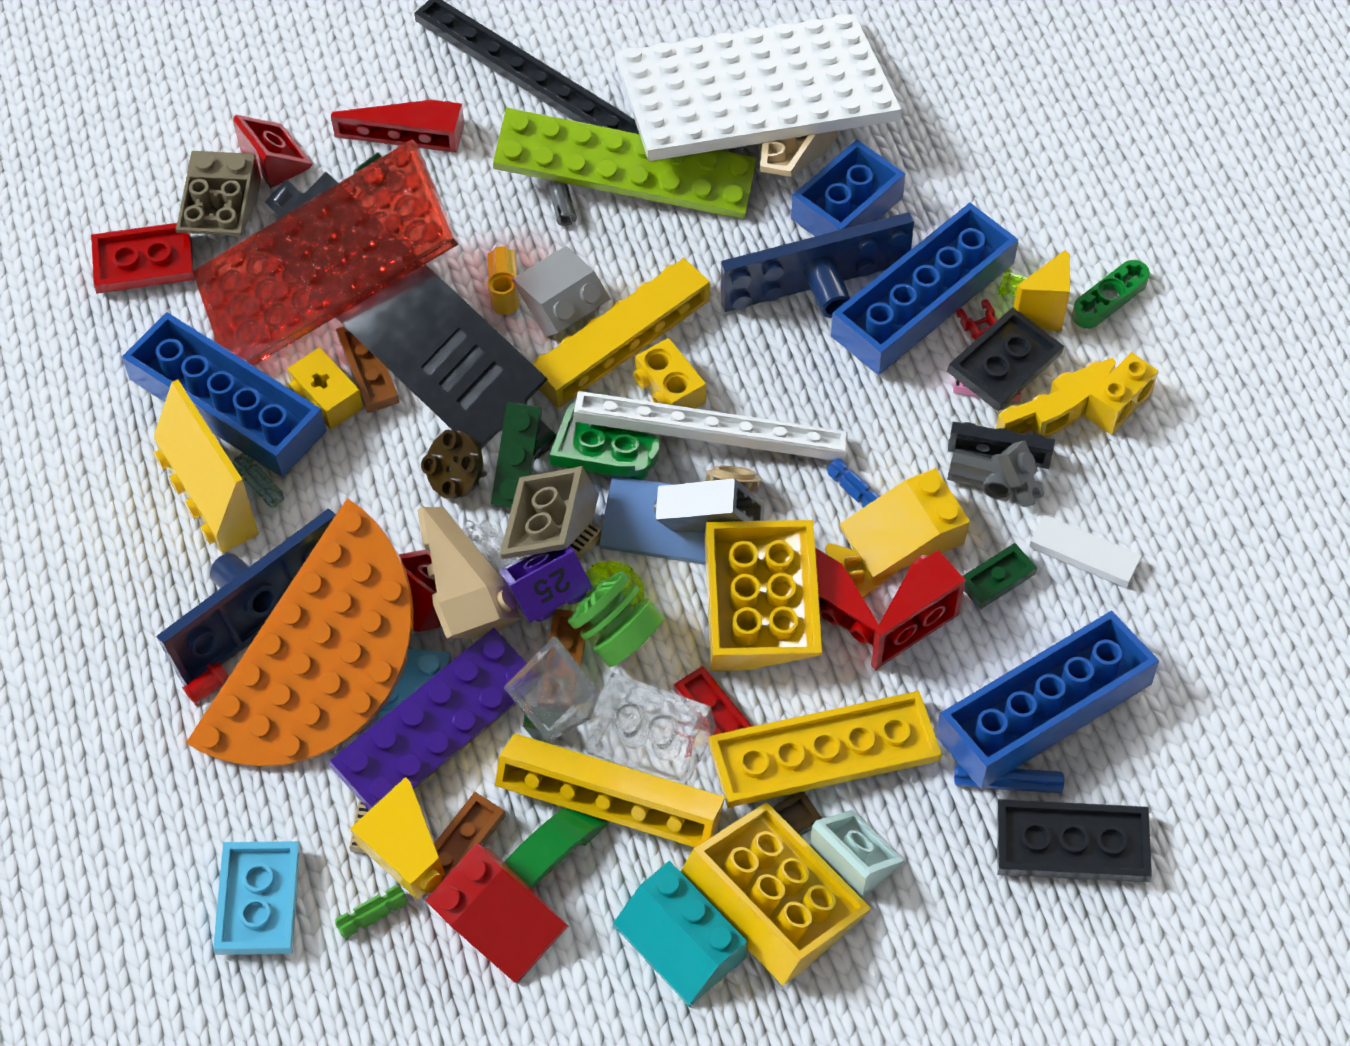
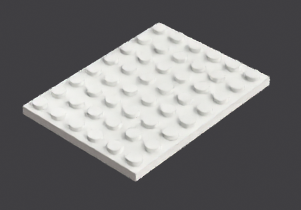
(755, 87)

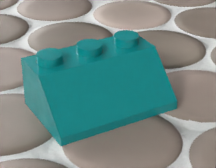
(680, 934)

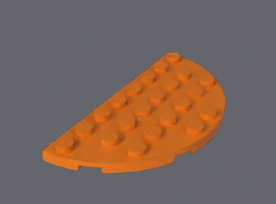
(321, 656)

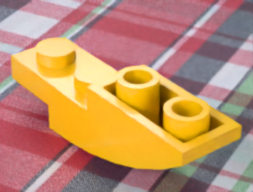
(1061, 407)

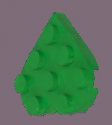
(603, 448)

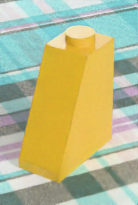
(400, 840)

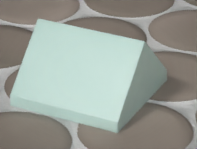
(854, 851)

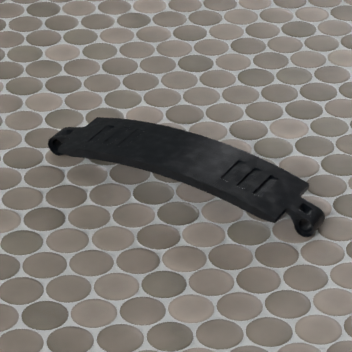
(437, 344)

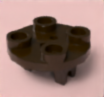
(460, 453)

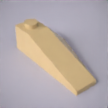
(793, 154)
(469, 590)

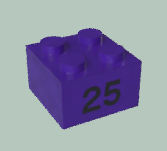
(546, 582)

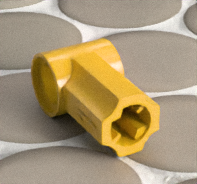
(501, 271)

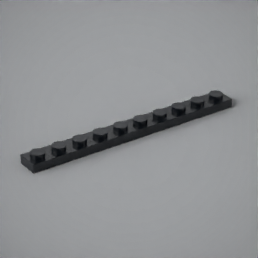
(521, 67)

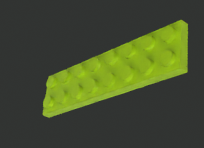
(618, 164)

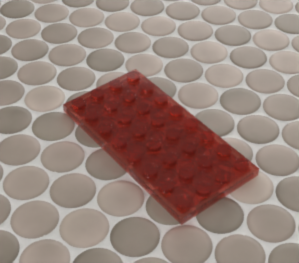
(326, 256)

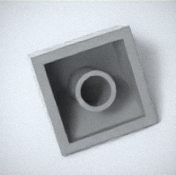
(560, 290)

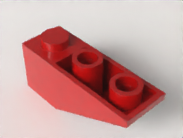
(841, 600)

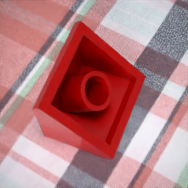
(274, 149)

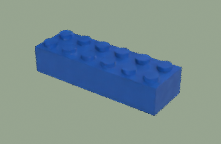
(923, 288)
(229, 393)
(1046, 699)

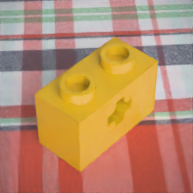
(325, 386)

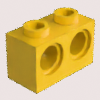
(675, 376)
(1121, 393)

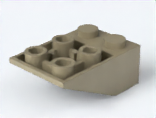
(219, 193)

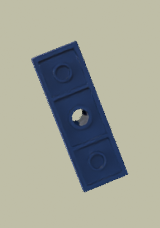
(816, 265)
(240, 607)

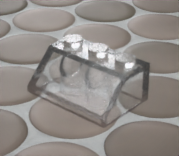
(649, 729)

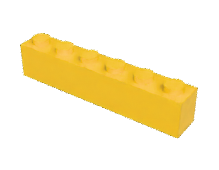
(622, 331)
(609, 791)

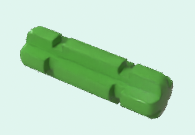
(371, 911)

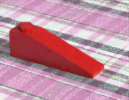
(427, 122)

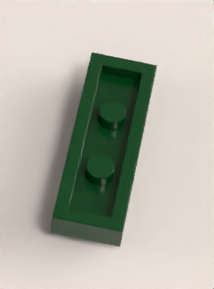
(515, 451)

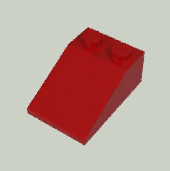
(922, 604)
(497, 912)

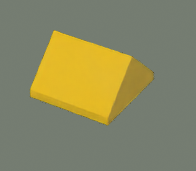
(1046, 294)

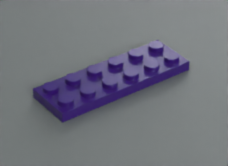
(432, 721)

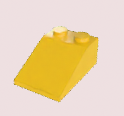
(906, 524)

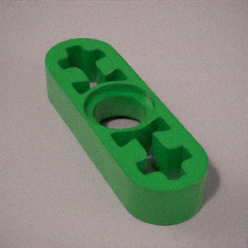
(1105, 306)

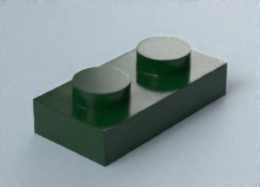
(998, 576)

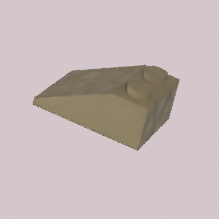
(549, 512)

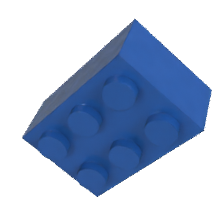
(848, 191)

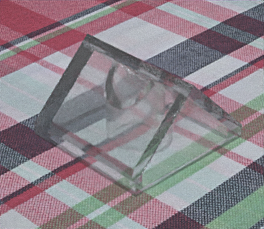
(554, 691)

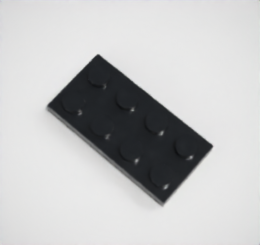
(1073, 840)

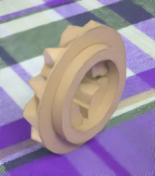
(743, 475)

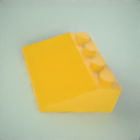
(203, 473)
(761, 593)
(774, 891)

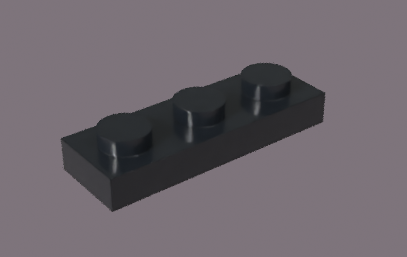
(991, 441)

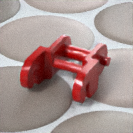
(969, 324)

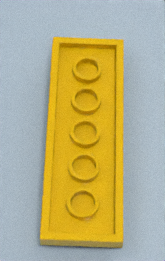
(823, 748)

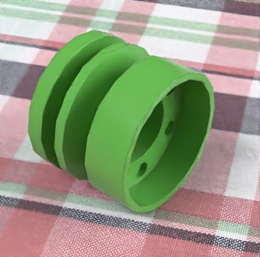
(621, 624)

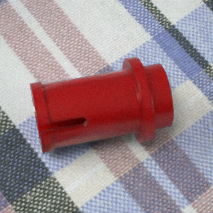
(206, 683)

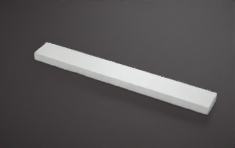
(710, 426)

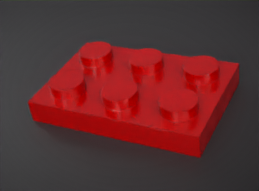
(141, 258)

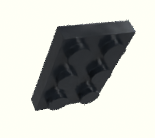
(1005, 359)

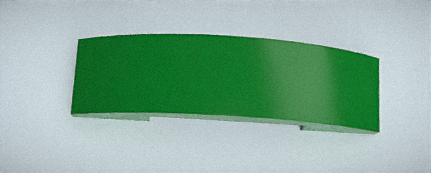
(552, 844)

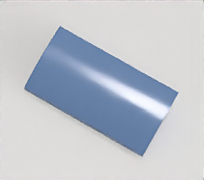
(633, 527)

